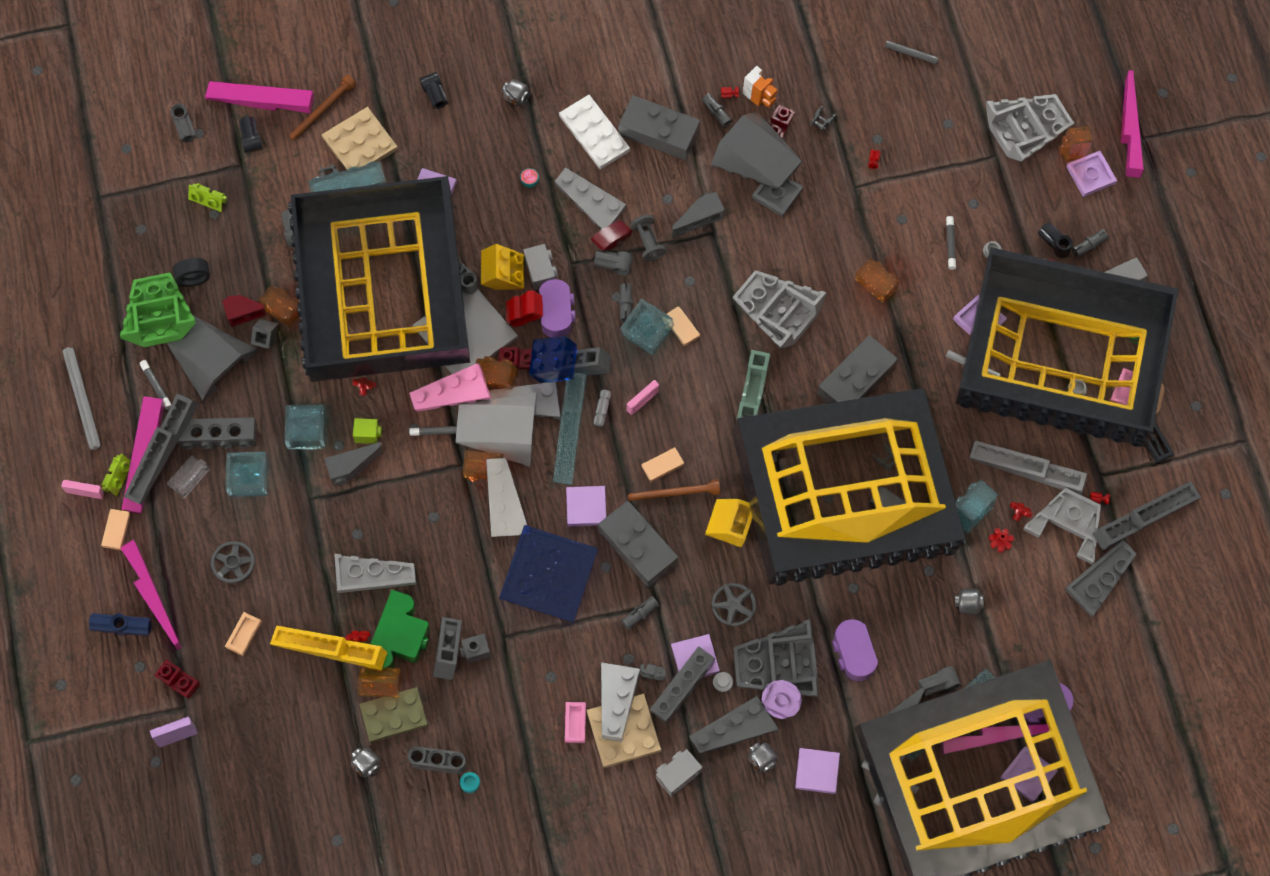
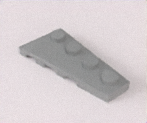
(504, 504)
(368, 574)
(617, 692)

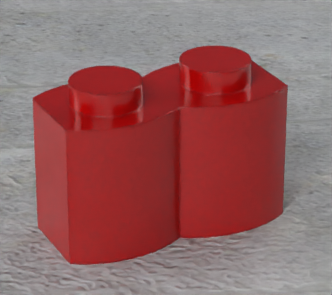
(524, 308)

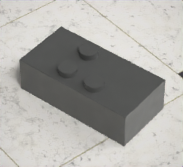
(659, 127)
(858, 373)
(638, 544)

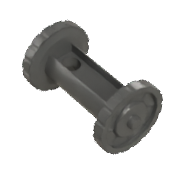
(653, 250)

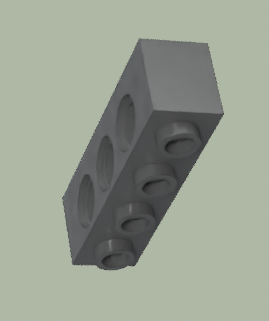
(225, 440)
(682, 685)

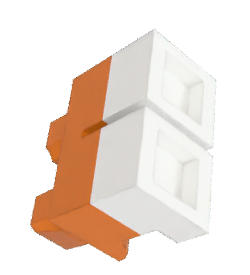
(759, 89)

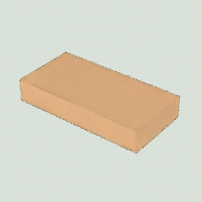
(683, 327)
(662, 464)
(115, 529)
(243, 634)

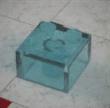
(647, 326)
(305, 426)
(247, 474)
(975, 504)

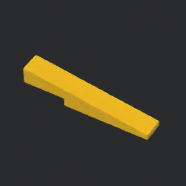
(329, 647)

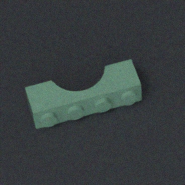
(754, 384)

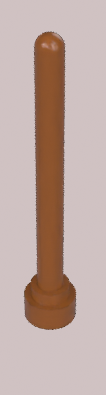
(347, 84)
(711, 487)

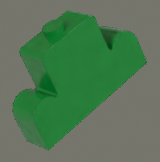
(399, 631)

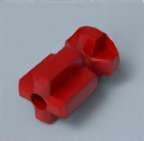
(727, 92)
(874, 159)
(1098, 497)

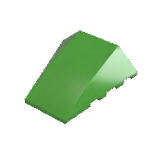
(156, 312)

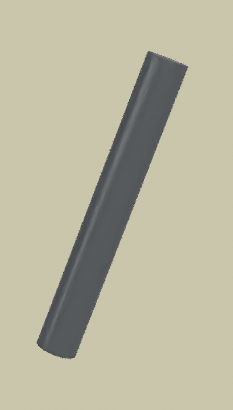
(912, 52)

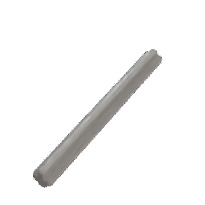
(81, 398)

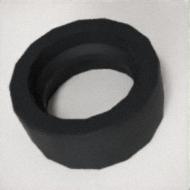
(191, 272)

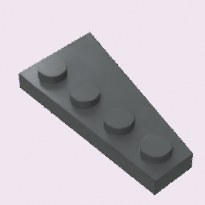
(1097, 581)
(741, 724)

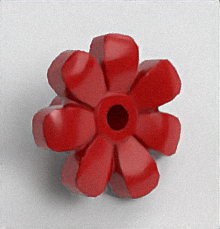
(364, 384)
(1020, 511)
(1001, 540)
(358, 637)

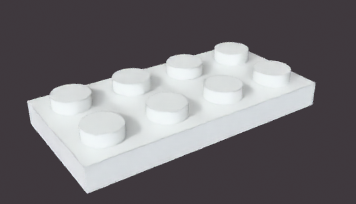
(594, 132)

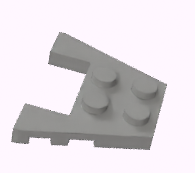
(1074, 515)

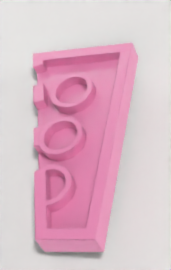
(457, 388)

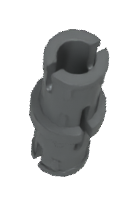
(717, 110)
(1090, 243)
(625, 301)
(639, 613)

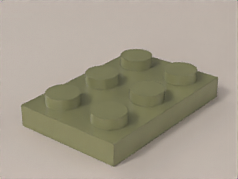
(393, 715)

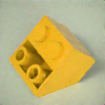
(502, 268)
(730, 521)

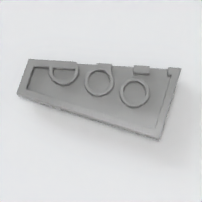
(594, 202)
(546, 399)

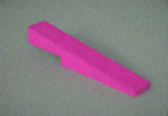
(261, 96)
(1130, 129)
(149, 420)
(148, 590)
(989, 736)

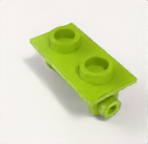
(203, 196)
(119, 468)

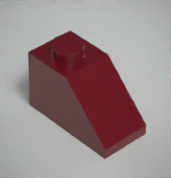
(242, 309)

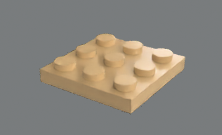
(359, 140)
(638, 739)

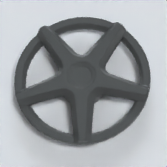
(233, 562)
(733, 604)

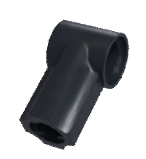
(432, 86)
(250, 137)
(1055, 238)

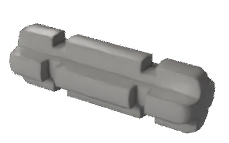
(602, 408)

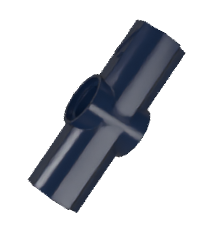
(108, 623)

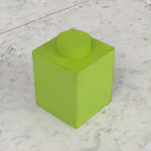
(366, 431)

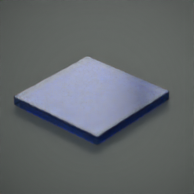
(548, 573)

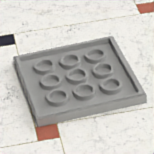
(485, 330)

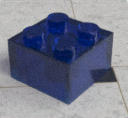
(553, 359)

